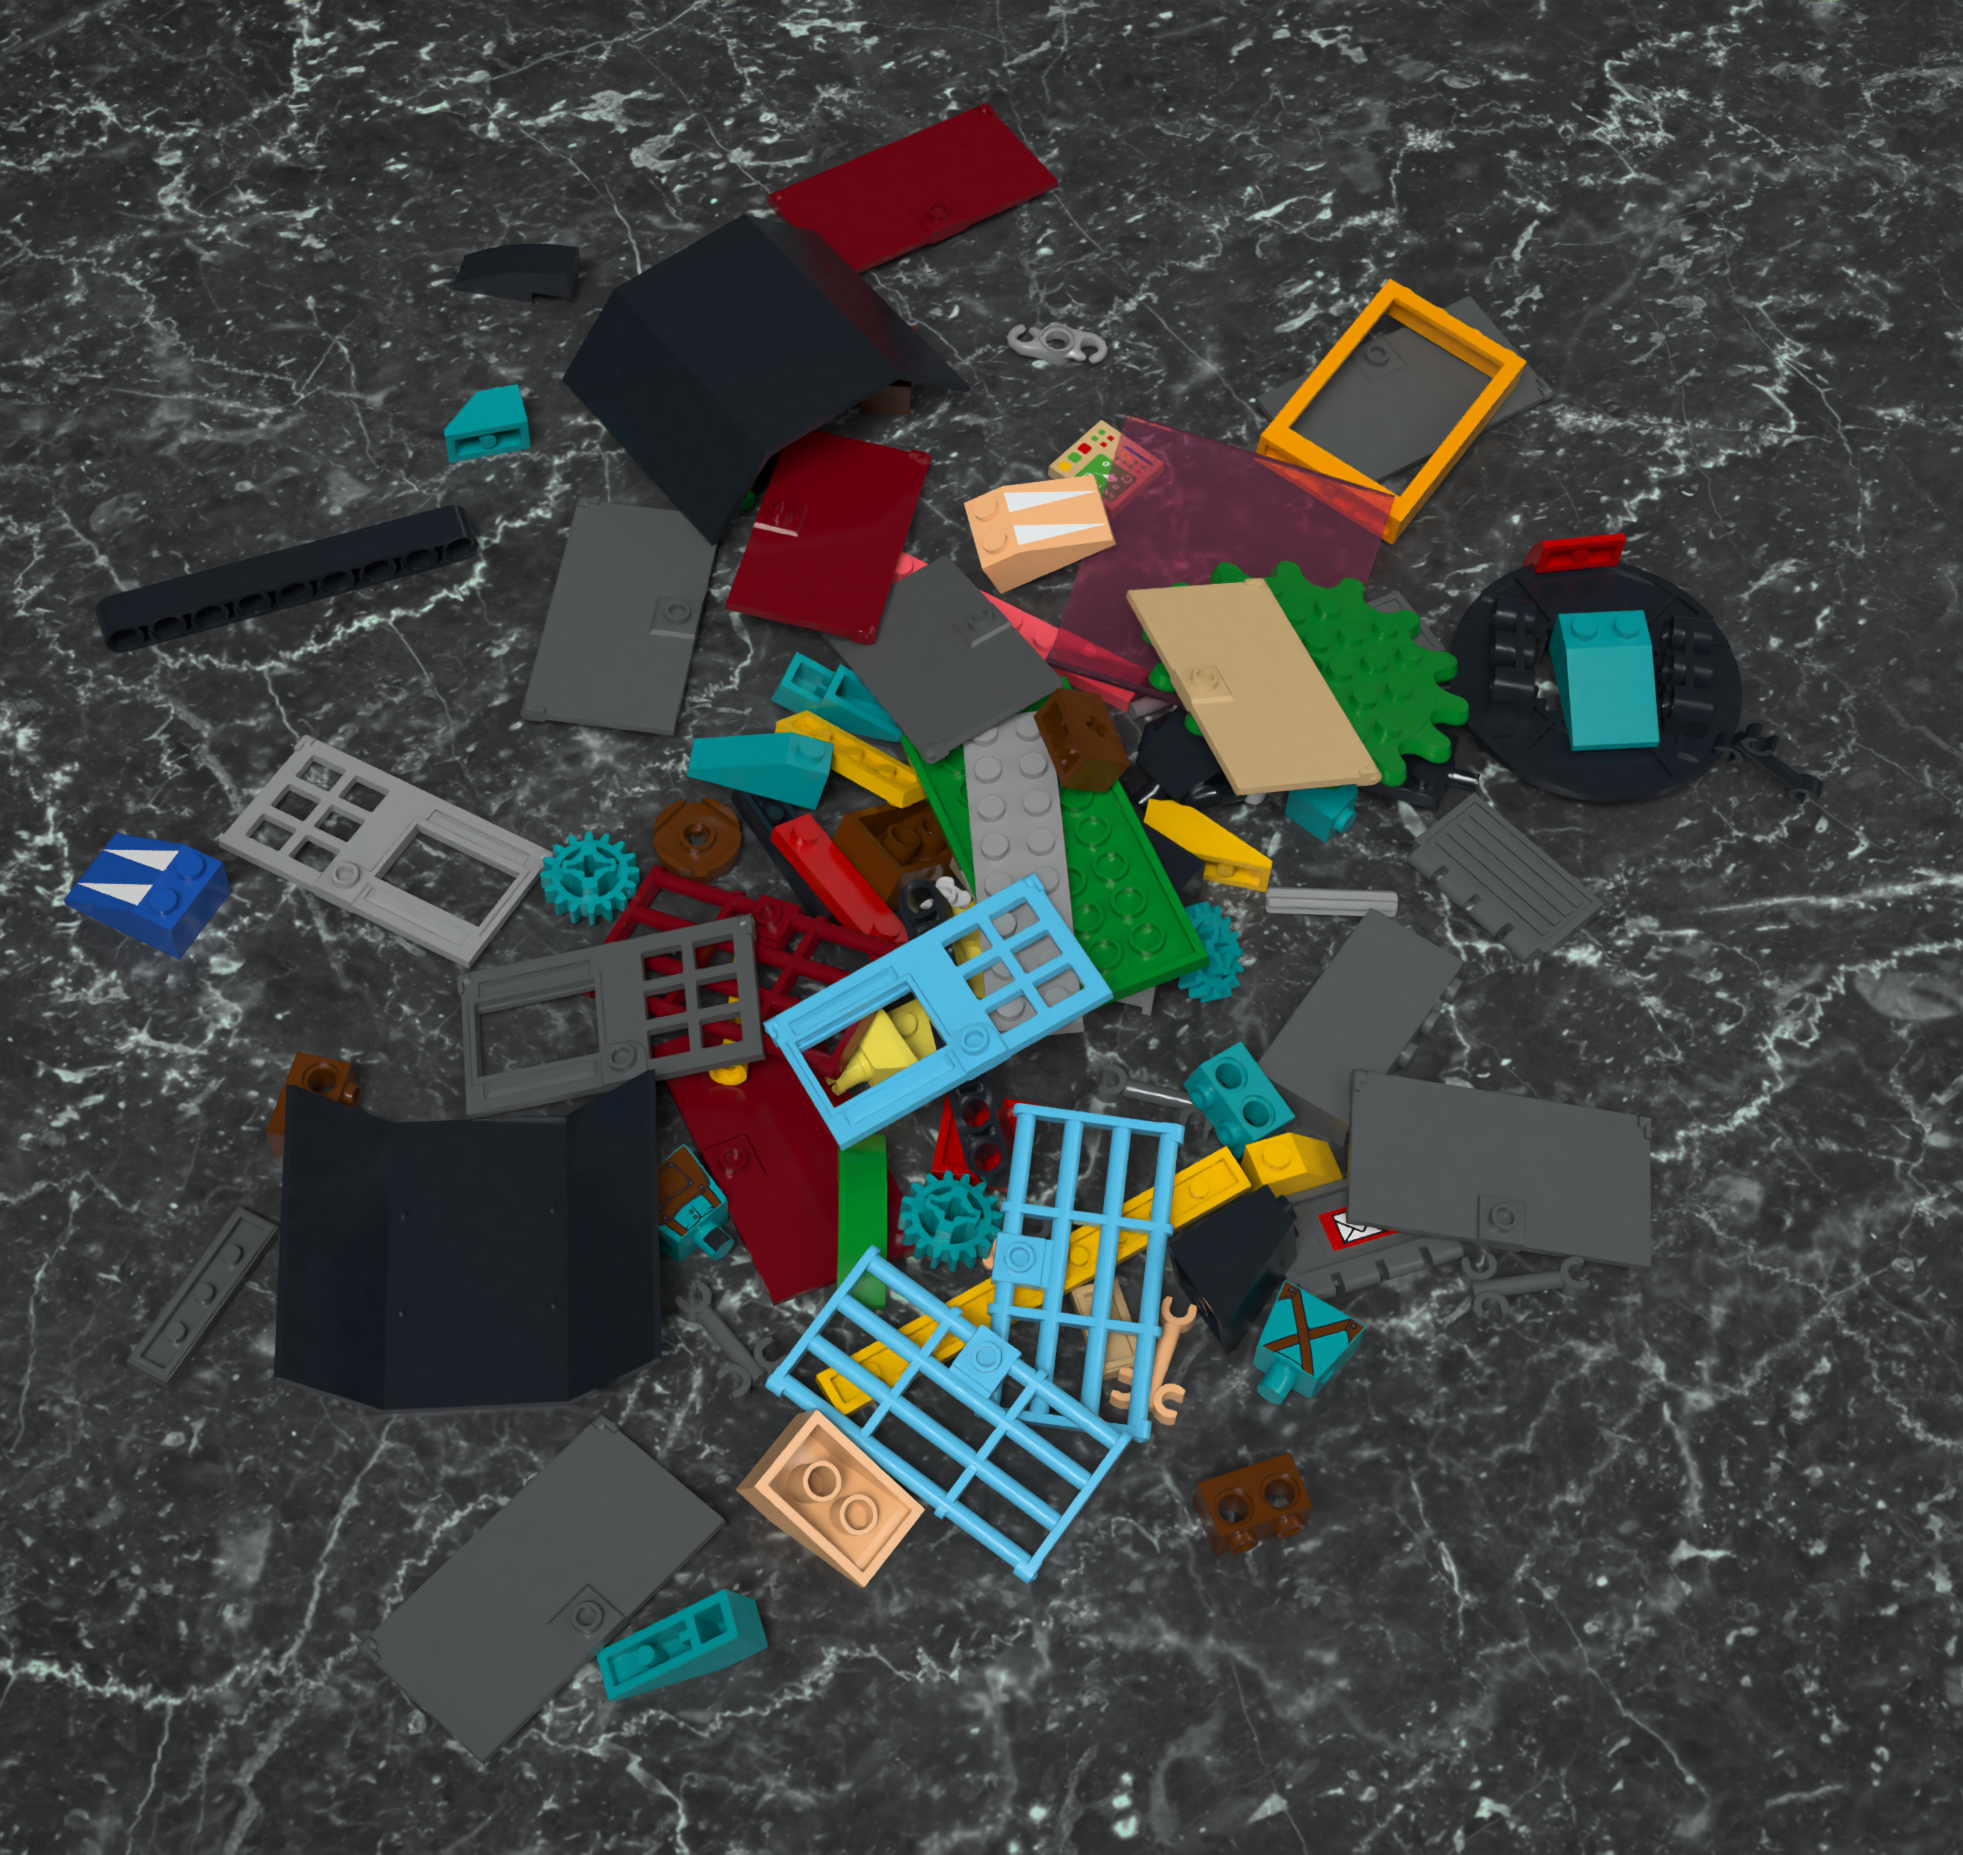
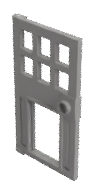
(357, 870)

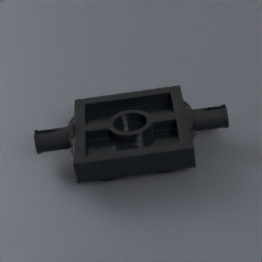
(1427, 780)

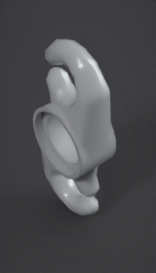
(1074, 338)

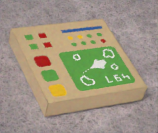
(1089, 455)

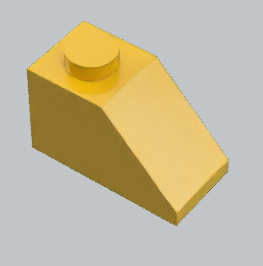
(1289, 1164)

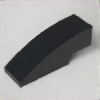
(520, 271)

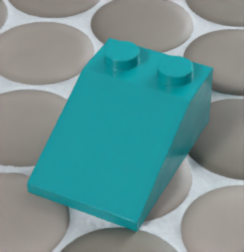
(1605, 679)

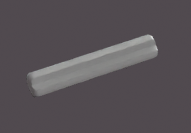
(1330, 901)

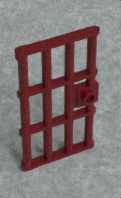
(775, 926)

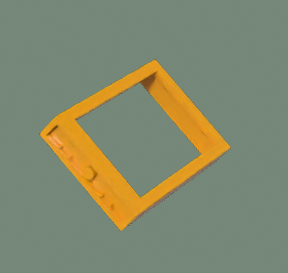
(1444, 330)

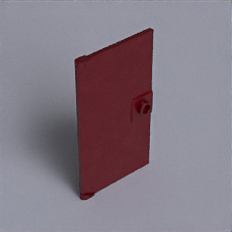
(916, 189)
(830, 535)
(774, 1167)

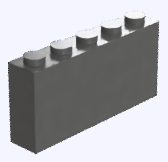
(1360, 1016)

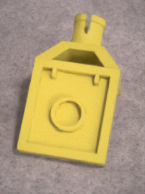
(888, 1047)

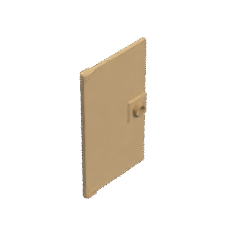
(1252, 687)

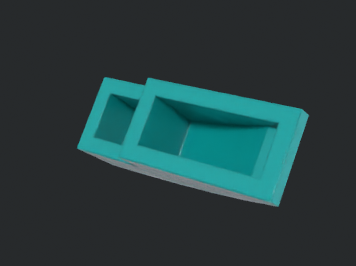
(835, 698)

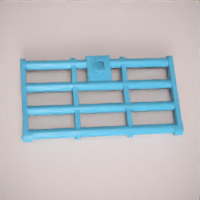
(1043, 1263)
(971, 1380)

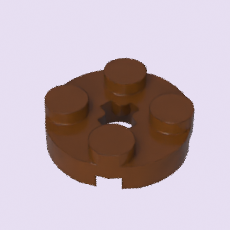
(702, 861)

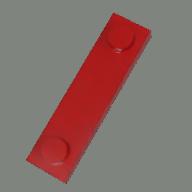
(836, 880)

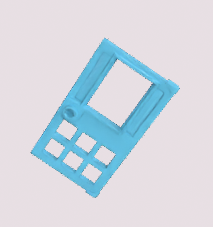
(948, 1002)

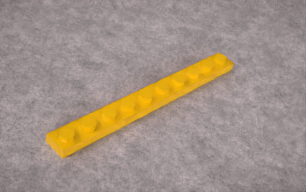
(1195, 1194)

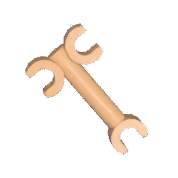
(1164, 1351)

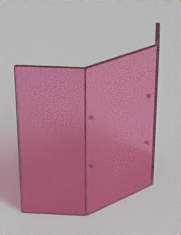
(1183, 510)

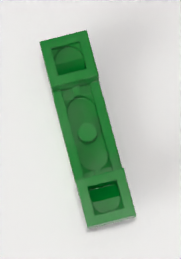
(862, 1214)

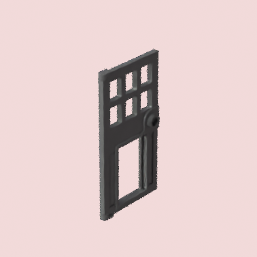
(623, 1021)

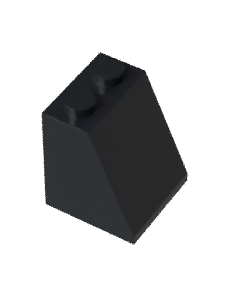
(1236, 1262)

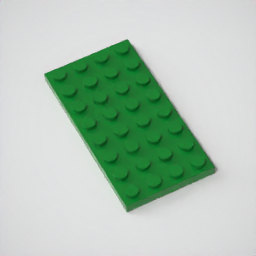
(1117, 886)

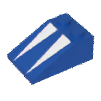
(152, 891)

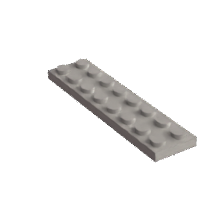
(1013, 834)

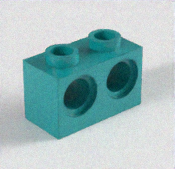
(1246, 1095)

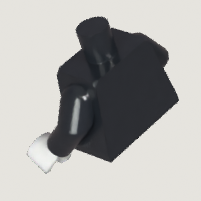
(1182, 767)

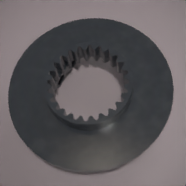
(1511, 632)

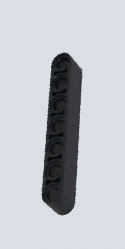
(982, 1091)

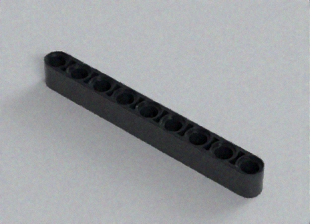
(285, 578)

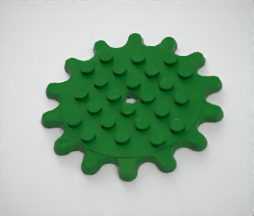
(1368, 664)

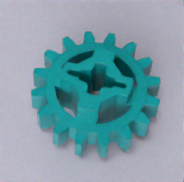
(590, 878)
(1223, 952)
(949, 1220)

